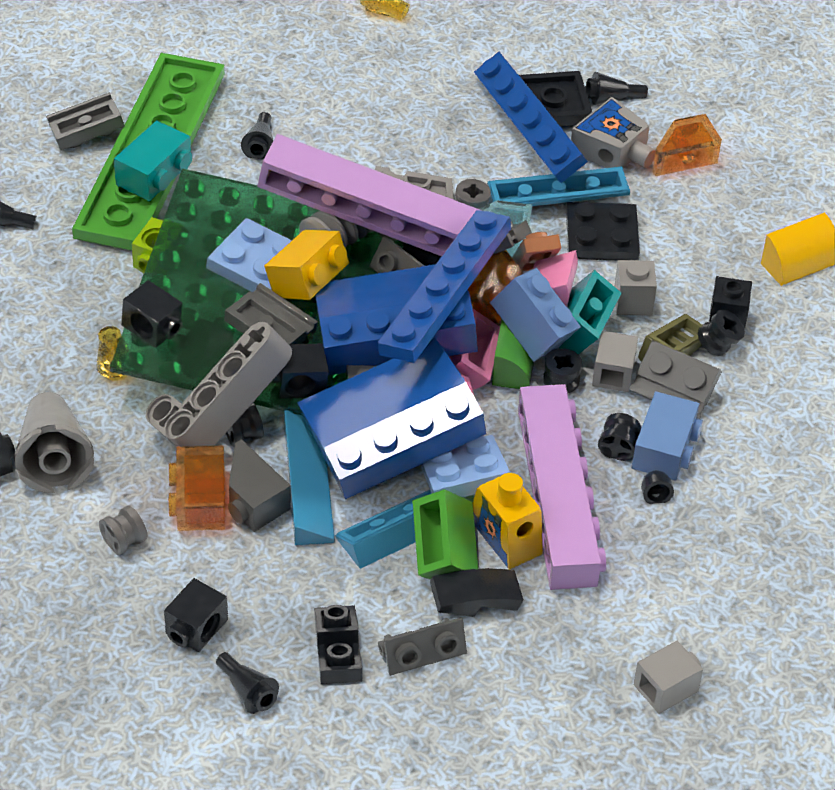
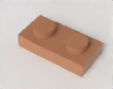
(535, 248)

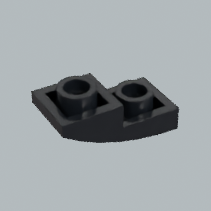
(470, 589)
(338, 644)

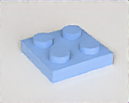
(245, 253)
(466, 467)

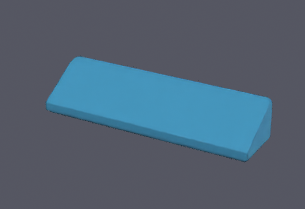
(548, 190)
(308, 484)
(382, 533)

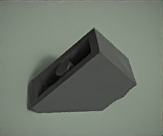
(256, 489)

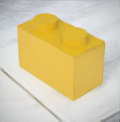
(307, 264)

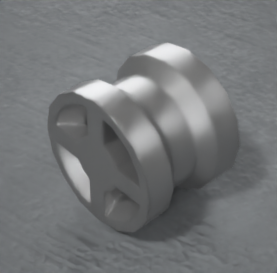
(473, 193)
(123, 530)

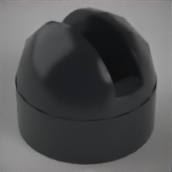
(657, 483)

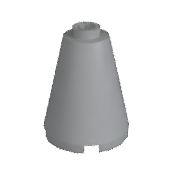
(52, 446)

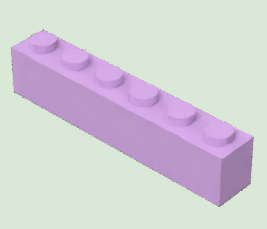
(362, 195)
(560, 488)

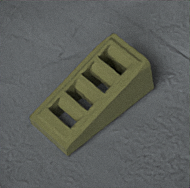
(665, 336)

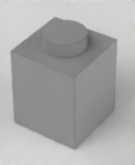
(638, 287)
(615, 361)
(668, 676)

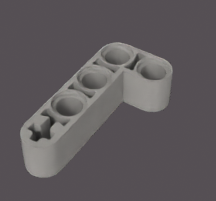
(224, 391)

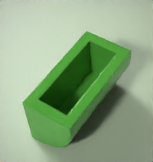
(511, 362)
(444, 534)

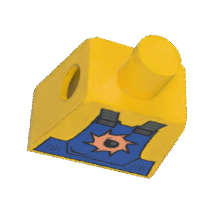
(509, 519)

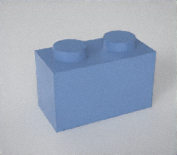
(535, 314)
(667, 435)

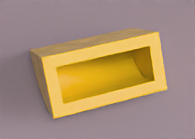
(800, 249)

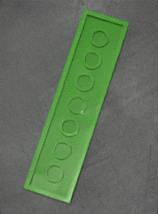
(175, 95)

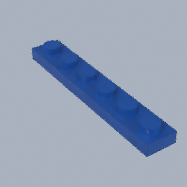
(530, 117)
(444, 286)

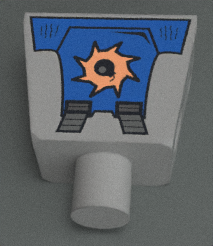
(613, 137)

